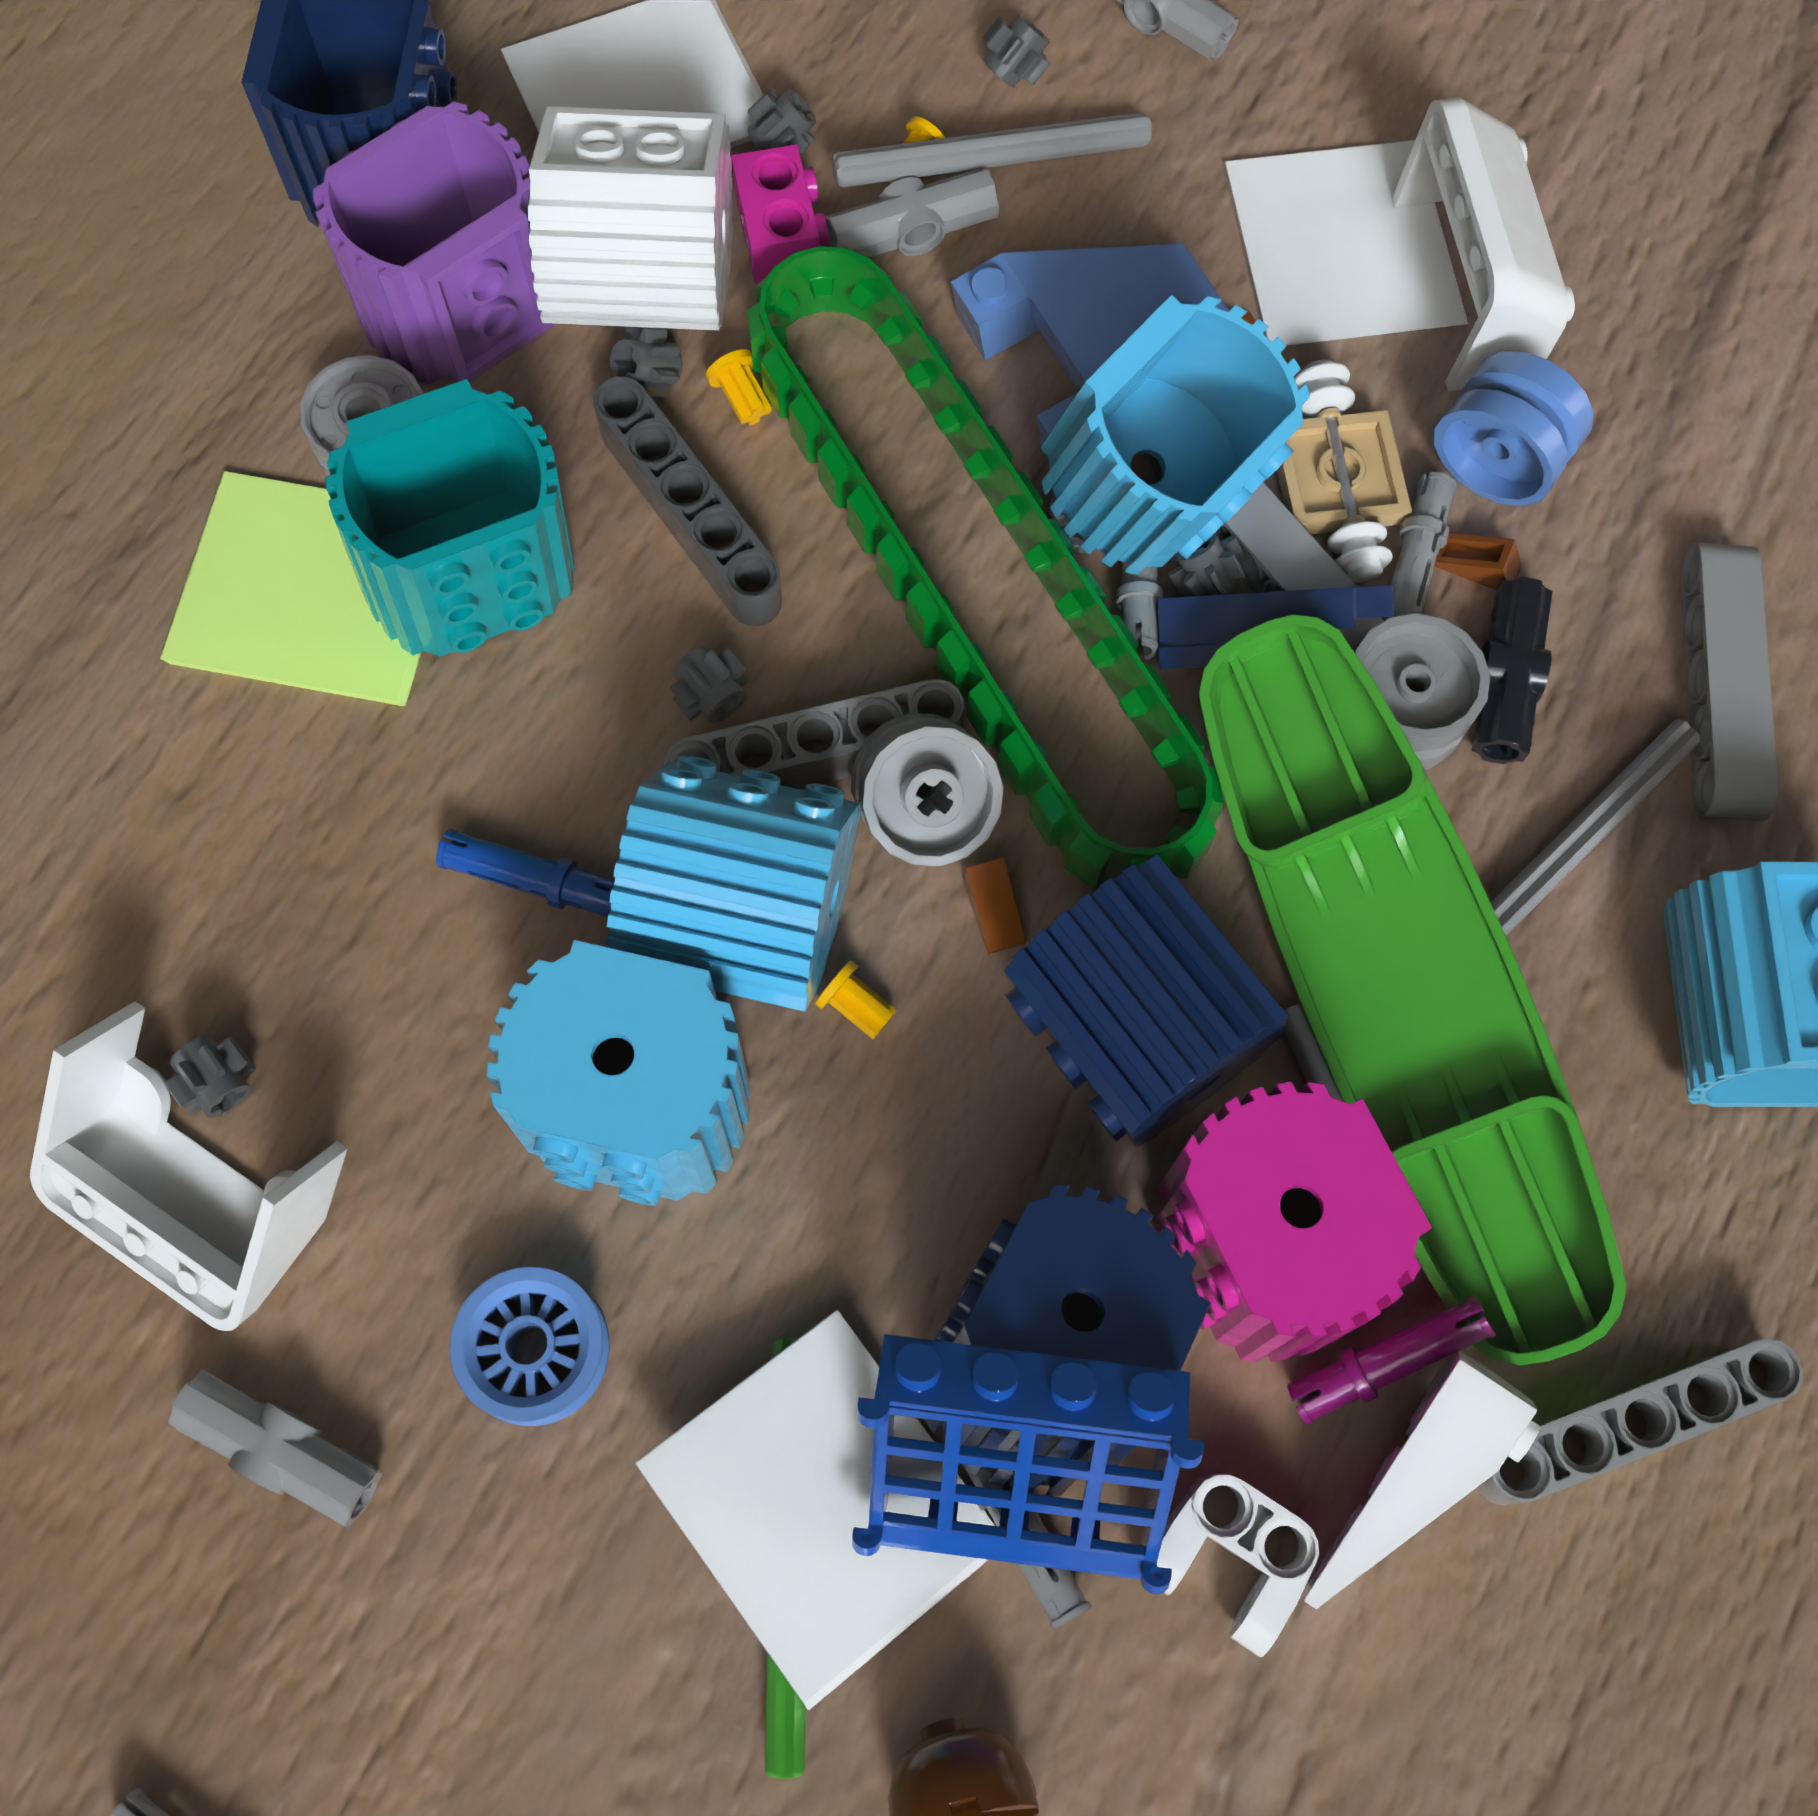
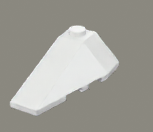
(1453, 1446)

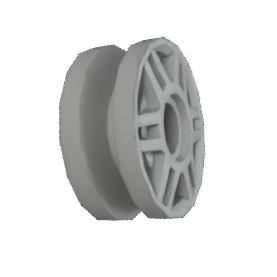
(347, 392)

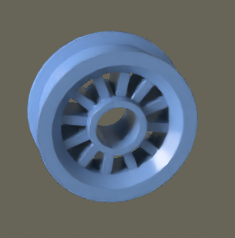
(475, 1321)

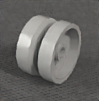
(1429, 679)
(955, 812)

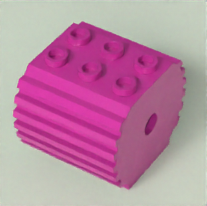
(1280, 1284)

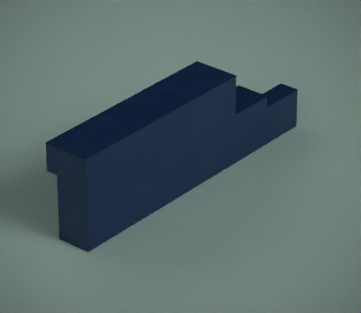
(1199, 625)

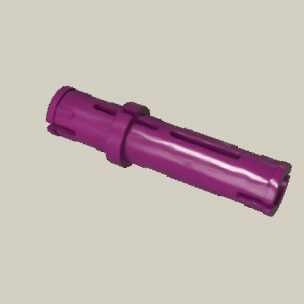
(1390, 1360)

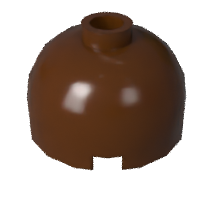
(962, 1775)

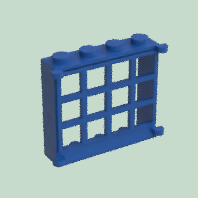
(1031, 1396)

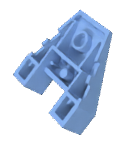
(1077, 300)

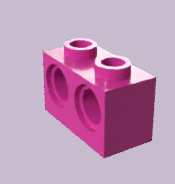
(776, 206)

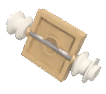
(1344, 473)

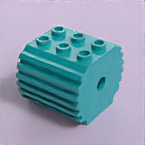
(452, 518)

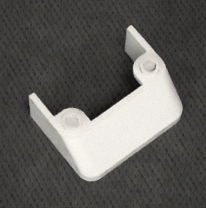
(1498, 229)
(158, 1196)

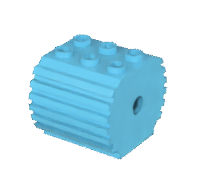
(1201, 400)
(734, 878)
(1747, 985)
(658, 1122)

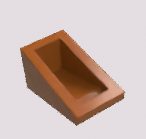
(1480, 558)
(994, 905)

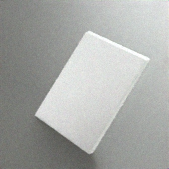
(640, 59)
(1333, 249)
(771, 1505)

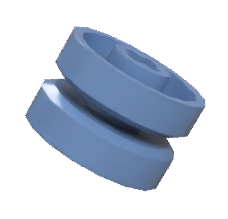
(1513, 428)

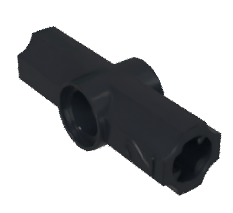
(1516, 668)

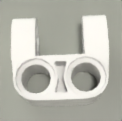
(1276, 1588)

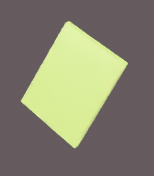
(281, 599)

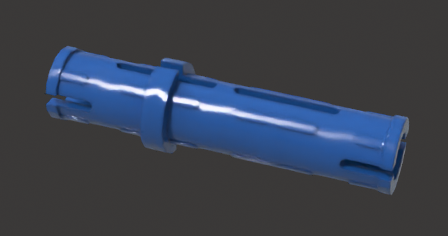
(556, 881)

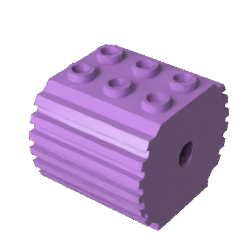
(436, 242)

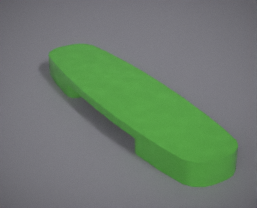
(1412, 986)

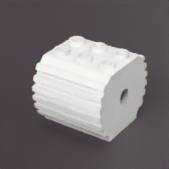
(631, 218)

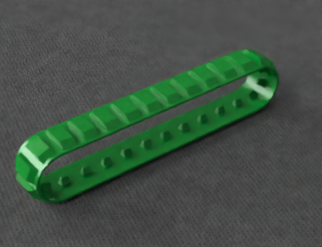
(854, 285)

